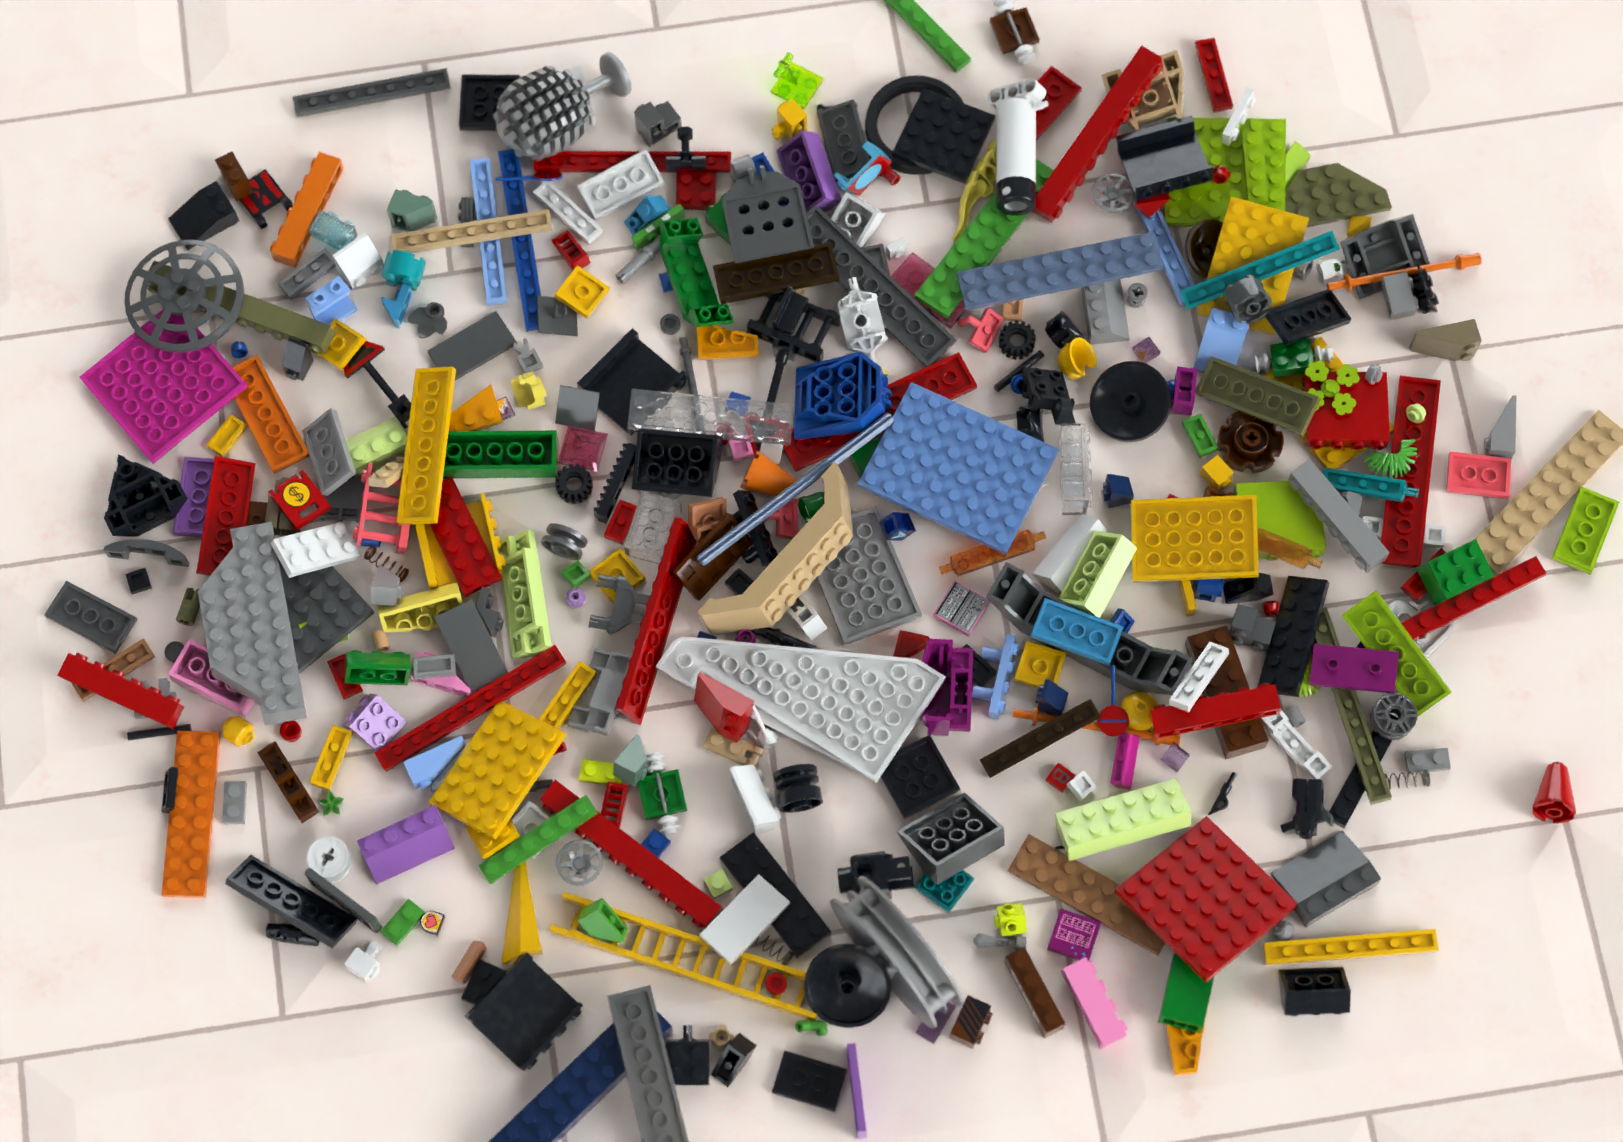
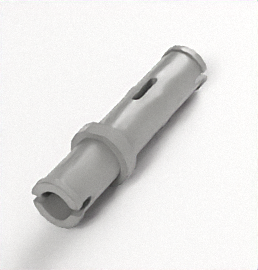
(647, 253)

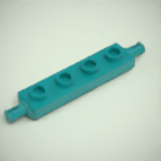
(1369, 485)

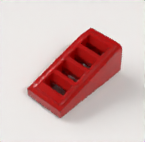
(580, 258)
(608, 795)

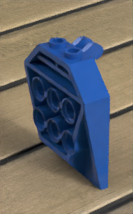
(825, 389)

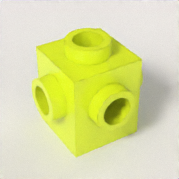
(1010, 919)

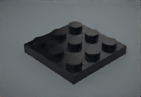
(480, 99)
(918, 777)

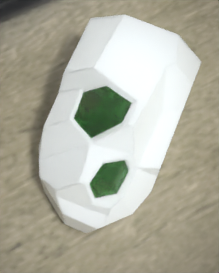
(1331, 270)

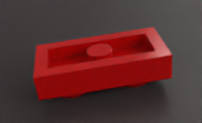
(620, 522)
(337, 668)

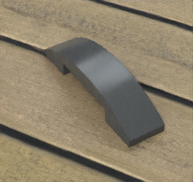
(123, 548)

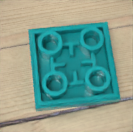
(948, 891)

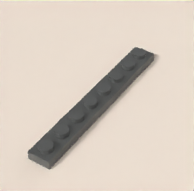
(371, 92)

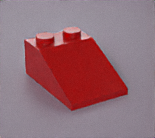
(724, 707)

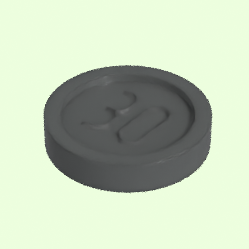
(173, 650)

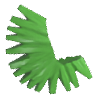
(1393, 462)

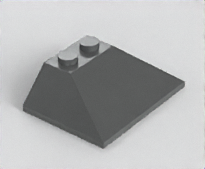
(1382, 249)

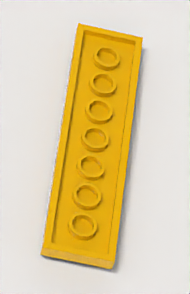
(426, 446)

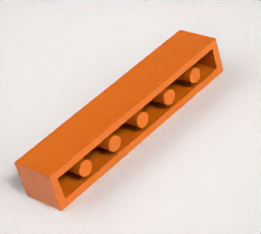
(308, 204)

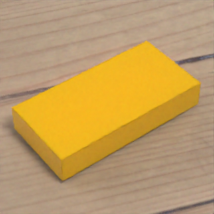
(227, 435)
(1188, 597)

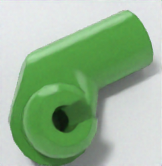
(810, 1025)

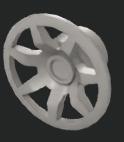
(1112, 195)
(579, 863)

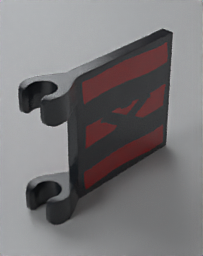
(264, 197)

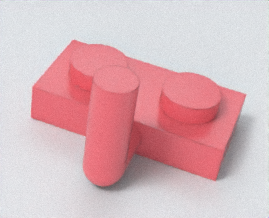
(984, 330)
(786, 520)

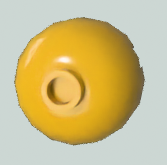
(1138, 709)

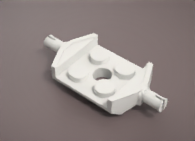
(872, 334)

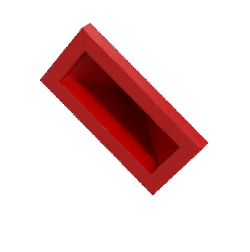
(1152, 204)

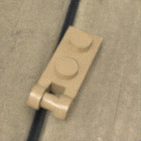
(731, 750)

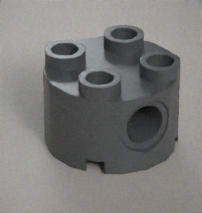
(1248, 299)

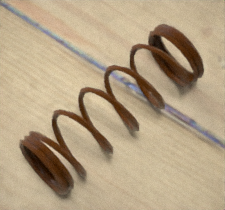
(368, 557)

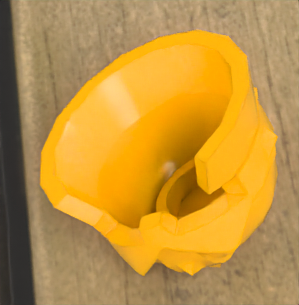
(1075, 357)

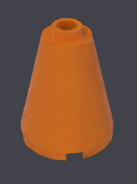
(766, 476)

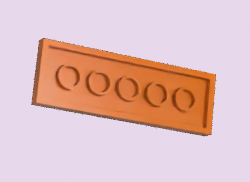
(268, 417)

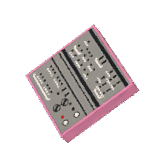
(961, 608)

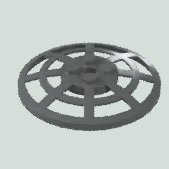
(190, 301)

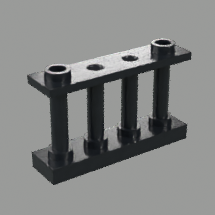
(810, 351)

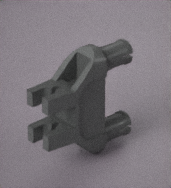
(623, 607)

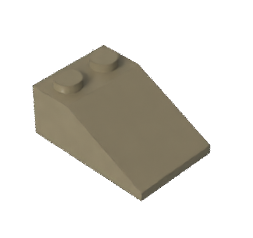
(1448, 341)

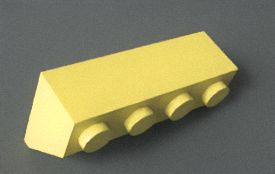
(419, 609)

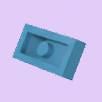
(397, 308)

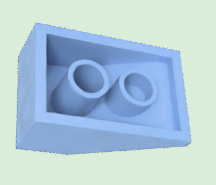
(1221, 339)

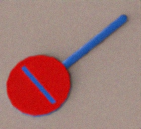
(541, 176)
(1113, 718)

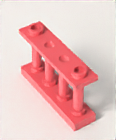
(399, 540)

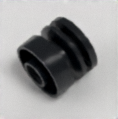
(798, 788)

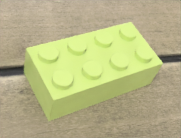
(1098, 572)

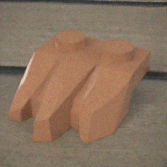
(705, 515)

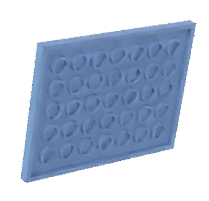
(958, 468)

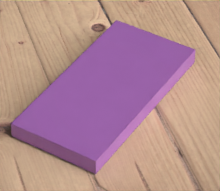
(196, 484)
(856, 1091)

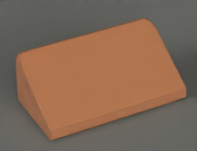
(469, 961)

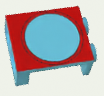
(867, 173)

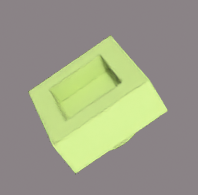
(718, 884)

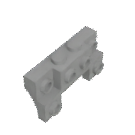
(603, 705)

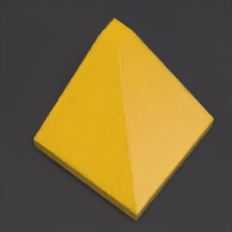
(1358, 224)

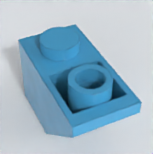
(646, 212)

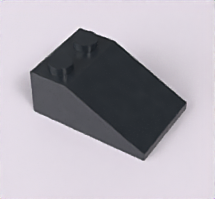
(204, 215)

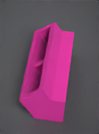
(1125, 761)

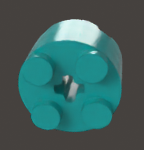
(403, 268)

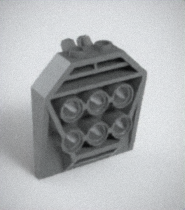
(759, 192)

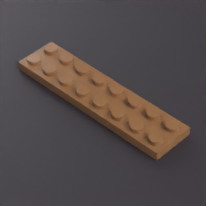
(1081, 890)

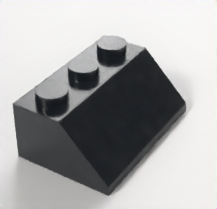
(1314, 991)

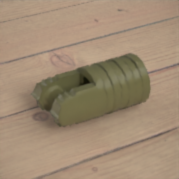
(189, 608)

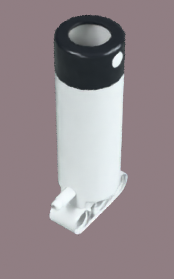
(1016, 144)

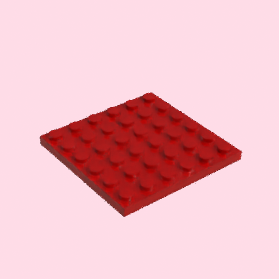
(1206, 898)

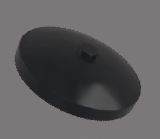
(1130, 401)
(847, 985)

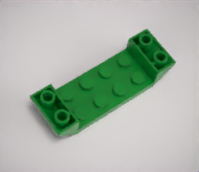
(689, 273)

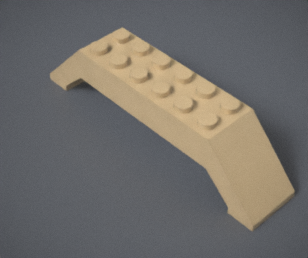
(791, 569)

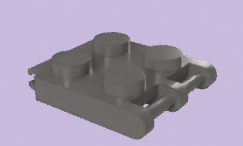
(345, 501)

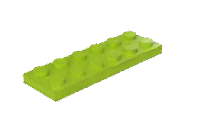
(1381, 630)

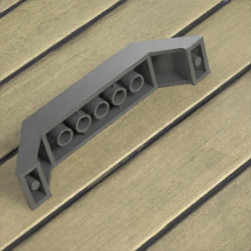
(1135, 662)

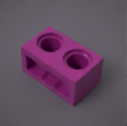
(1184, 390)

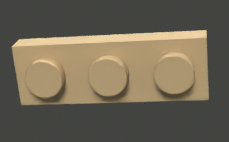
(388, 474)

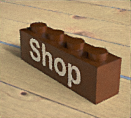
(1034, 992)

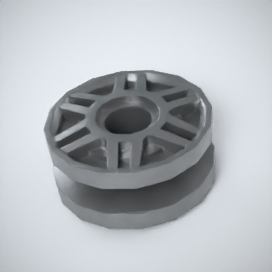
(564, 541)
(1399, 705)

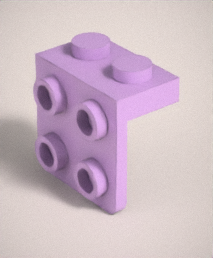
(374, 721)

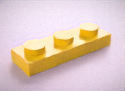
(331, 757)

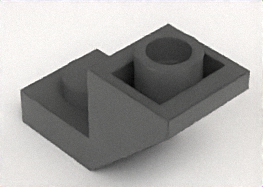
(491, 618)

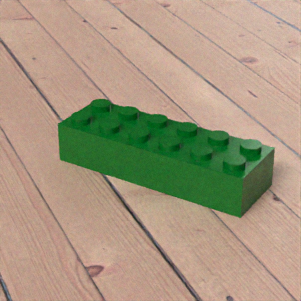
(501, 454)

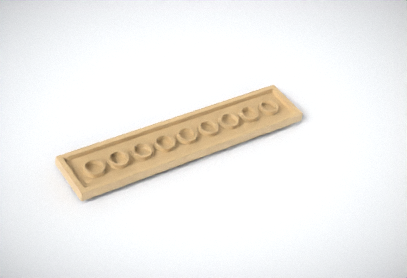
(1549, 491)

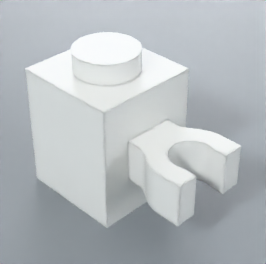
(363, 963)

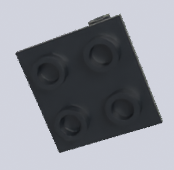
(1424, 292)

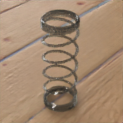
(1425, 777)
(785, 960)

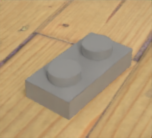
(1429, 759)
(234, 802)

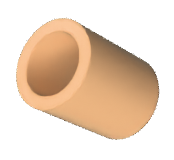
(381, 640)

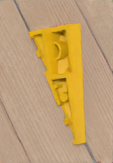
(521, 927)

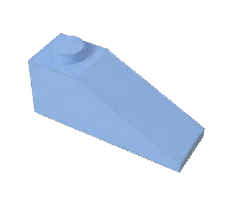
(429, 765)

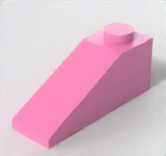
(449, 684)

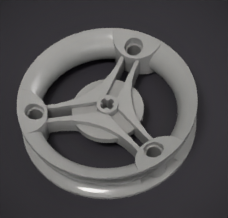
(914, 968)

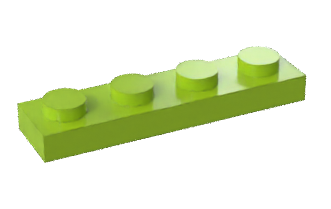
(1255, 167)

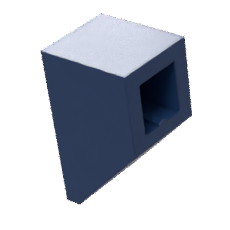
(1117, 490)
(1051, 698)

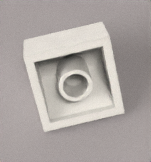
(358, 261)

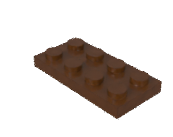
(700, 578)

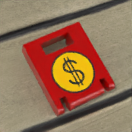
(297, 495)

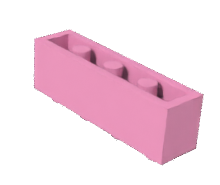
(1093, 1002)

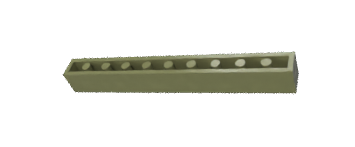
(266, 317)

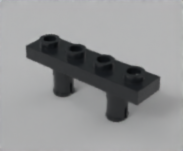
(760, 536)

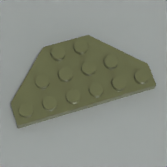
(1333, 195)

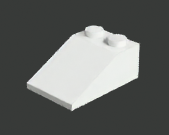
(857, 218)

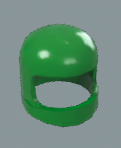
(812, 503)

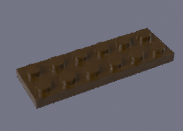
(775, 274)

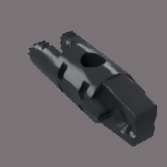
(289, 934)

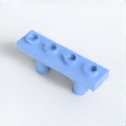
(1002, 685)

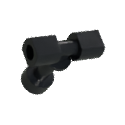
(685, 158)

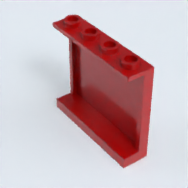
(1362, 428)

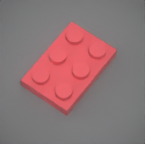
(1478, 475)

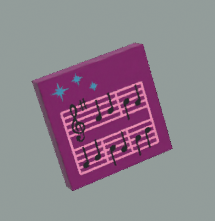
(1074, 935)

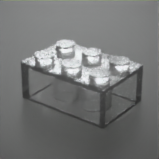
(651, 527)

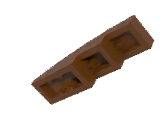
(288, 782)

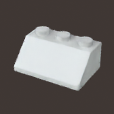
(755, 798)

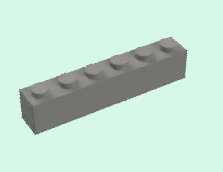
(1338, 516)

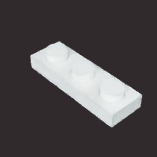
(1239, 116)

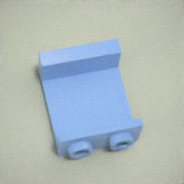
(331, 302)

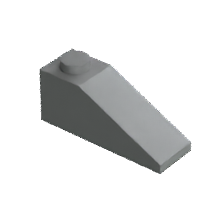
(1502, 437)

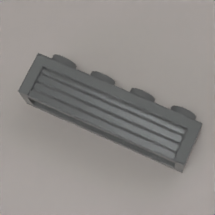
(467, 213)

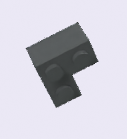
(656, 122)
(1250, 629)

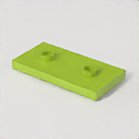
(1585, 530)

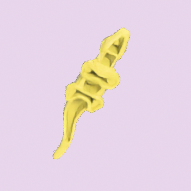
(977, 185)

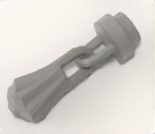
(983, 940)

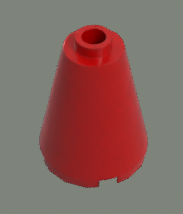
(1555, 795)

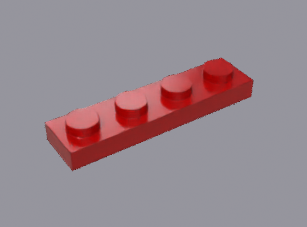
(1214, 75)

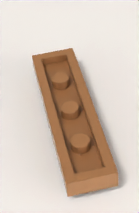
(124, 662)

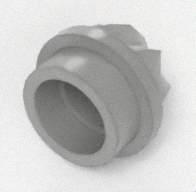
(1283, 930)

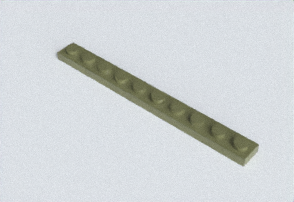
(1355, 725)

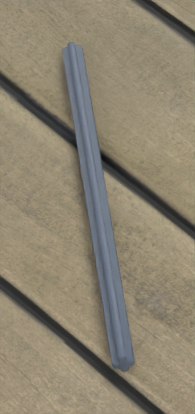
(794, 489)

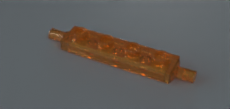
(1286, 550)
(984, 556)

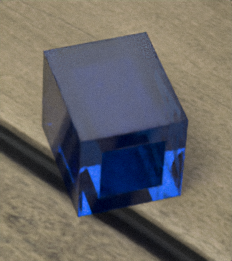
(897, 526)

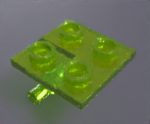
(795, 82)

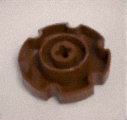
(1240, 453)

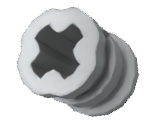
(1132, 291)

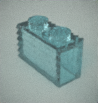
(333, 230)

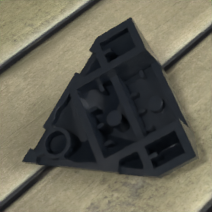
(141, 499)

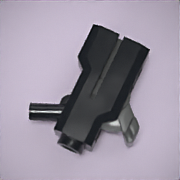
(1309, 808)

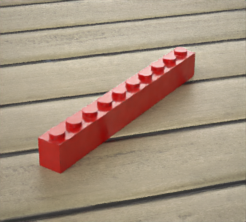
(1097, 133)
(637, 860)

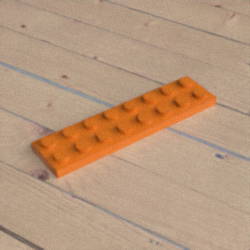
(192, 816)

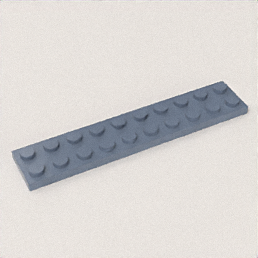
(1059, 271)

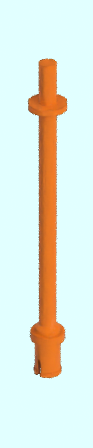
(1460, 262)
(1035, 716)

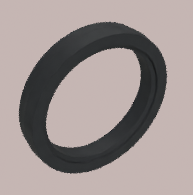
(889, 92)

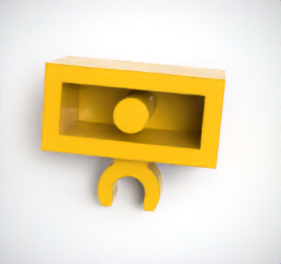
(790, 120)

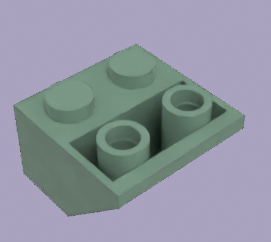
(410, 211)

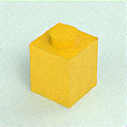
(1217, 473)

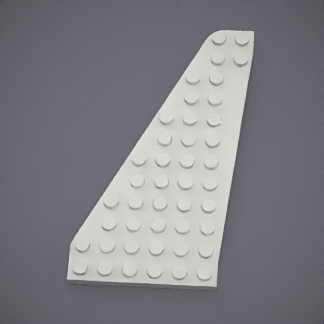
(829, 700)

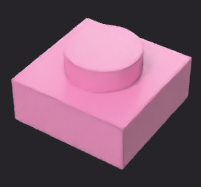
(741, 450)

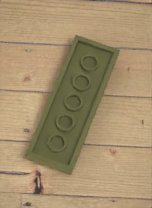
(1257, 395)

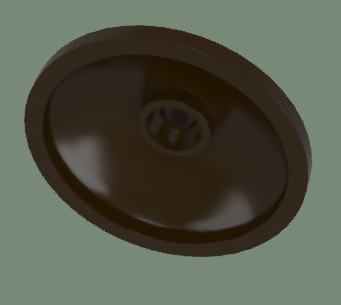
(1202, 236)

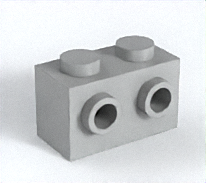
(1399, 295)

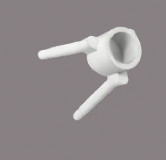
(766, 737)

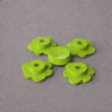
(1331, 388)

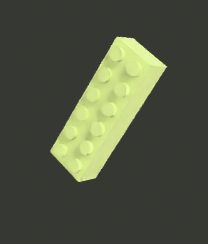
(1123, 819)

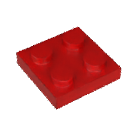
(696, 189)

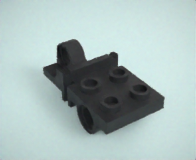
(1048, 391)

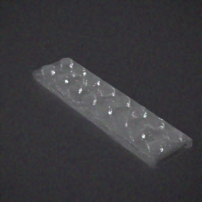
(712, 416)

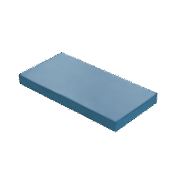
(1076, 632)

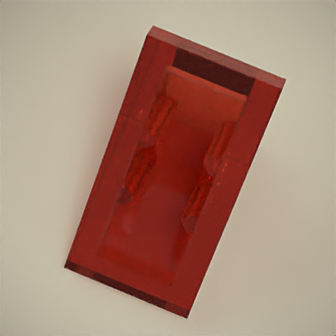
(909, 644)

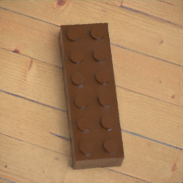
(1241, 736)

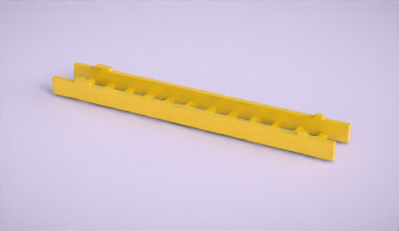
(674, 969)

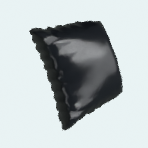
(1062, 330)
(1030, 422)

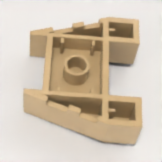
(1163, 97)

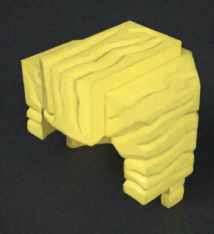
(529, 390)

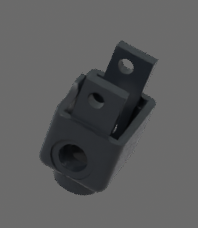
(882, 870)

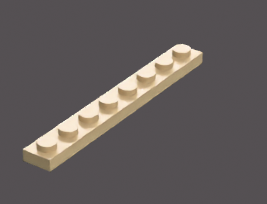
(472, 232)

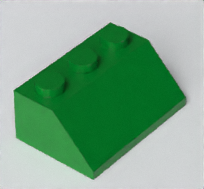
(377, 668)

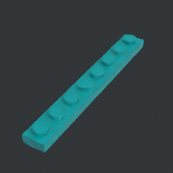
(1261, 268)

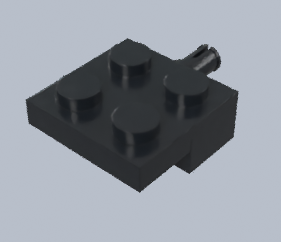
(689, 1059)

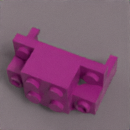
(952, 703)

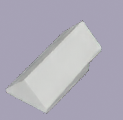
(1062, 559)

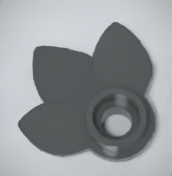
(427, 322)

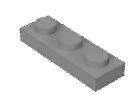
(307, 274)

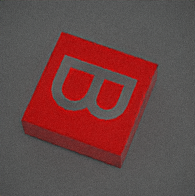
(1060, 777)

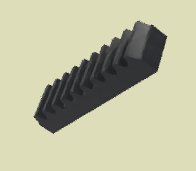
(615, 483)

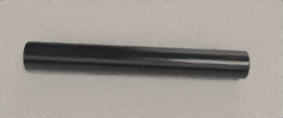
(1028, 363)
(157, 732)

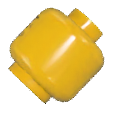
(238, 731)

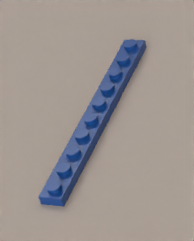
(522, 244)

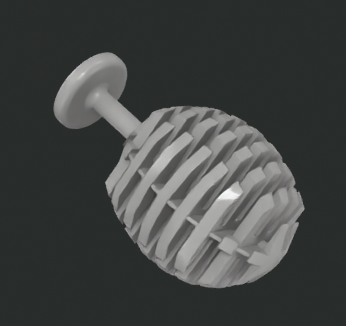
(551, 109)

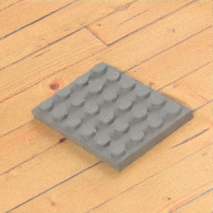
(867, 583)

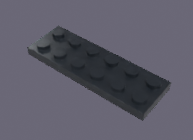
(1294, 634)
(291, 901)
(799, 923)

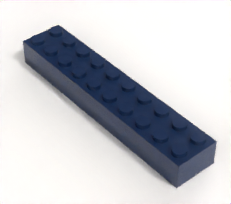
(572, 1092)

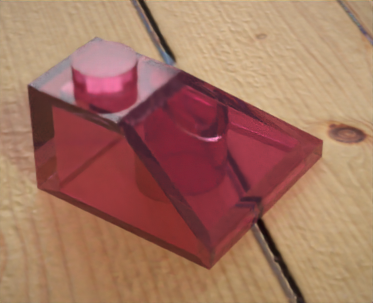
(582, 448)

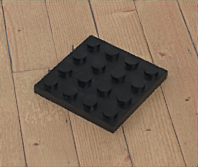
(944, 135)

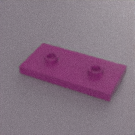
(1354, 668)

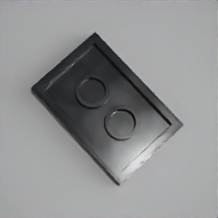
(809, 1081)

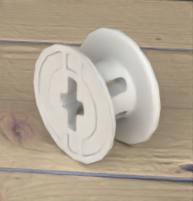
(326, 848)

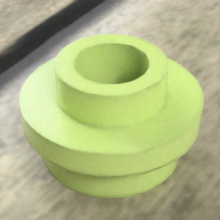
(1415, 413)

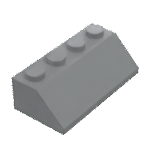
(1105, 312)

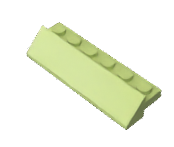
(524, 596)

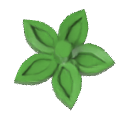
(331, 803)

